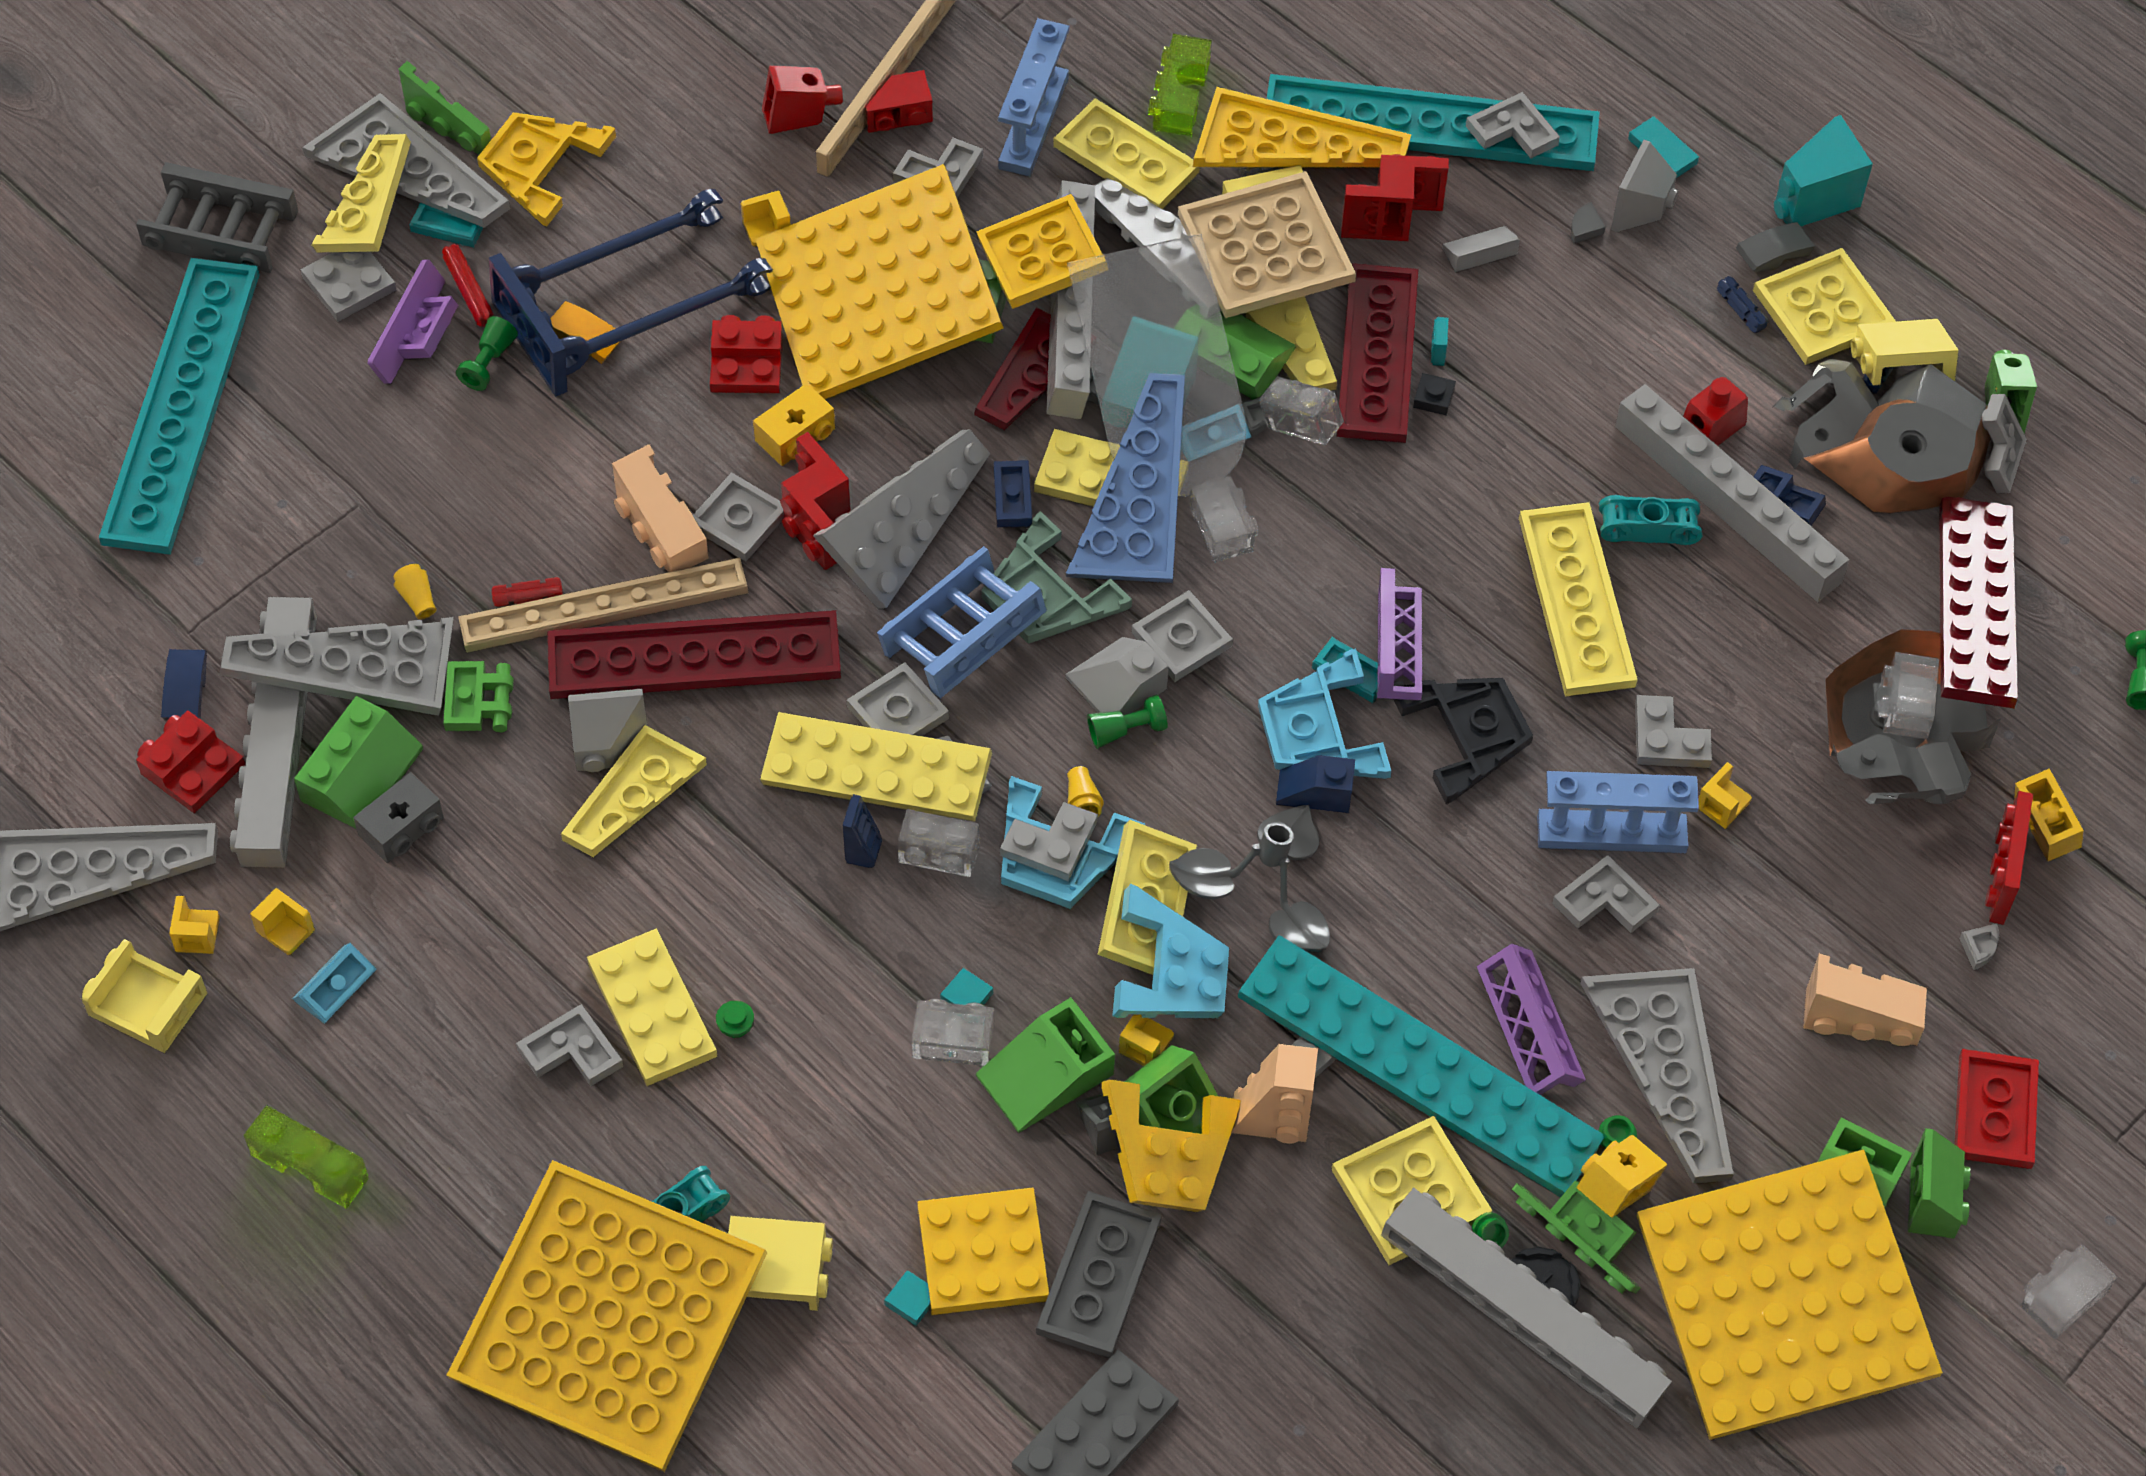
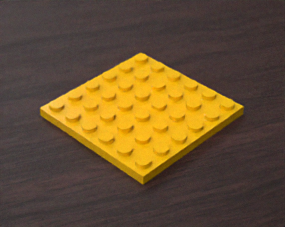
(879, 283)
(1788, 1294)
(607, 1315)

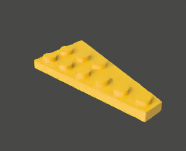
(1269, 133)

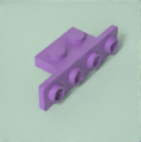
(415, 324)

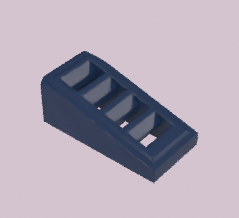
(860, 834)

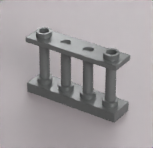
(222, 190)

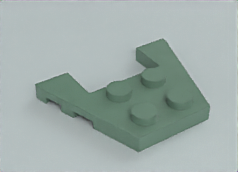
(1063, 604)

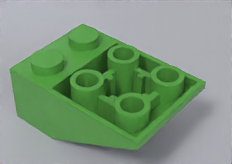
(1047, 1066)
(1885, 1158)

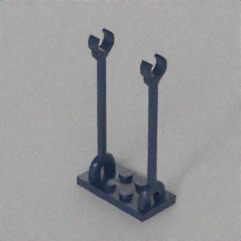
(556, 358)

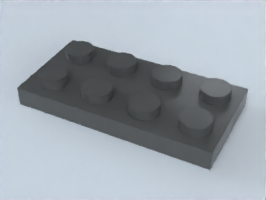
(1099, 1274)
(1099, 1424)

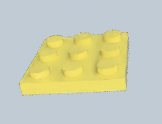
(1821, 304)
(1388, 1170)

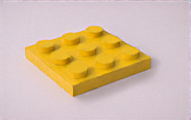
(1034, 248)
(983, 1251)

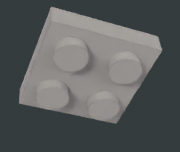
(348, 282)
(739, 516)
(1183, 635)
(898, 704)

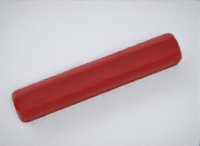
(467, 284)

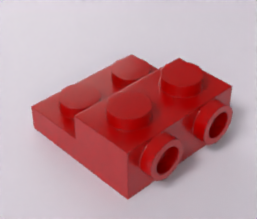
(746, 355)
(188, 761)

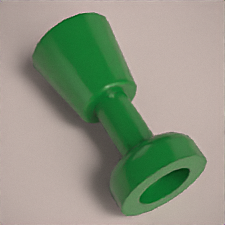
(494, 341)
(2136, 647)
(1113, 725)

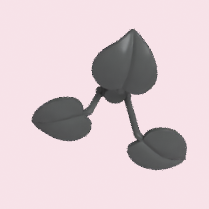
(1281, 838)

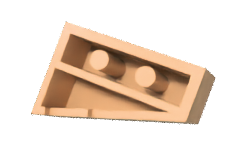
(656, 513)
(1862, 1005)
(1279, 1096)

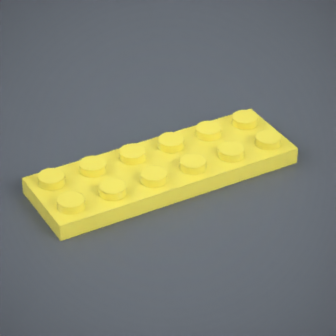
(1577, 599)
(876, 765)

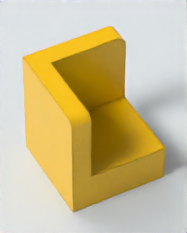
(764, 215)
(1722, 798)
(282, 921)
(193, 929)
(1144, 1039)

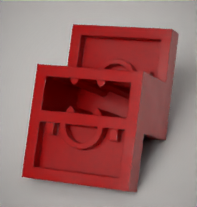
(1402, 186)
(814, 498)

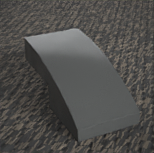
(1774, 245)

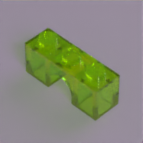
(1185, 64)
(328, 1166)

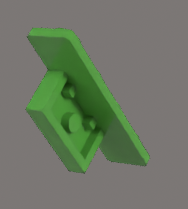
(1588, 1227)

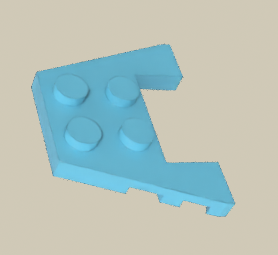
(1304, 724)
(1092, 865)
(1187, 965)

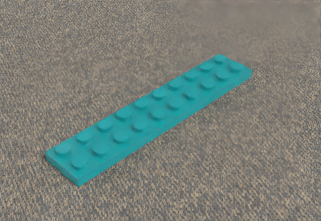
(1440, 119)
(179, 407)
(1421, 1066)

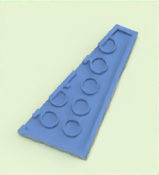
(1136, 509)

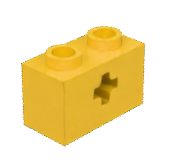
(791, 418)
(2051, 816)
(1620, 1175)

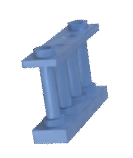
(1033, 97)
(978, 644)
(1613, 829)

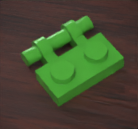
(465, 696)

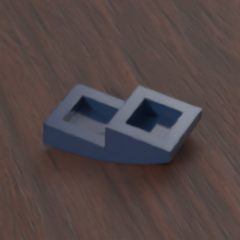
(1802, 501)
(183, 682)

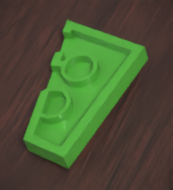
(428, 105)

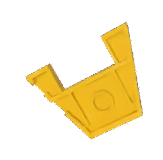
(529, 149)
(1167, 1164)

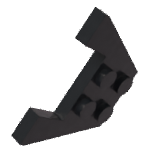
(1482, 722)

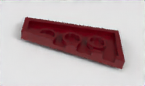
(1021, 376)

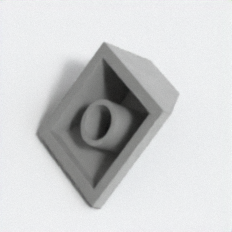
(1645, 190)
(1120, 676)
(604, 726)

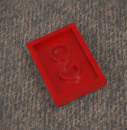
(2008, 862)
(1997, 1108)

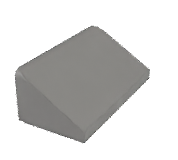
(1481, 248)

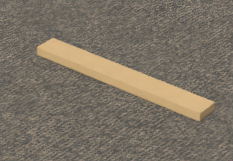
(894, 63)
(603, 604)

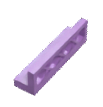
(1391, 641)
(1542, 1017)

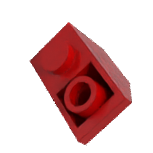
(900, 103)

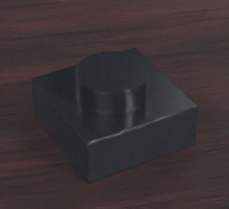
(1434, 394)

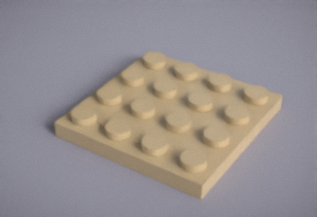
(1268, 244)

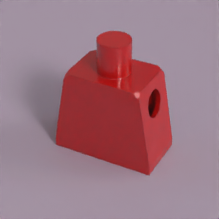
(797, 98)
(1720, 409)

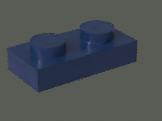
(1012, 493)

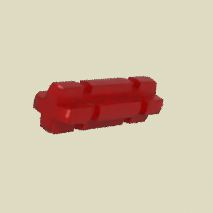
(526, 591)

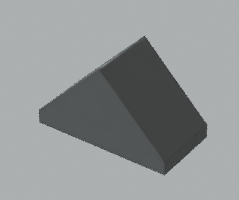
(1095, 1117)

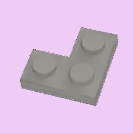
(1517, 119)
(959, 159)
(2007, 443)
(1663, 744)
(1051, 850)
(1610, 888)
(571, 1037)

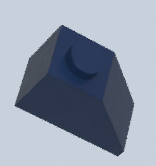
(1317, 782)

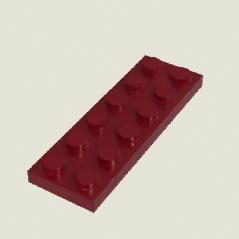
(1378, 353)

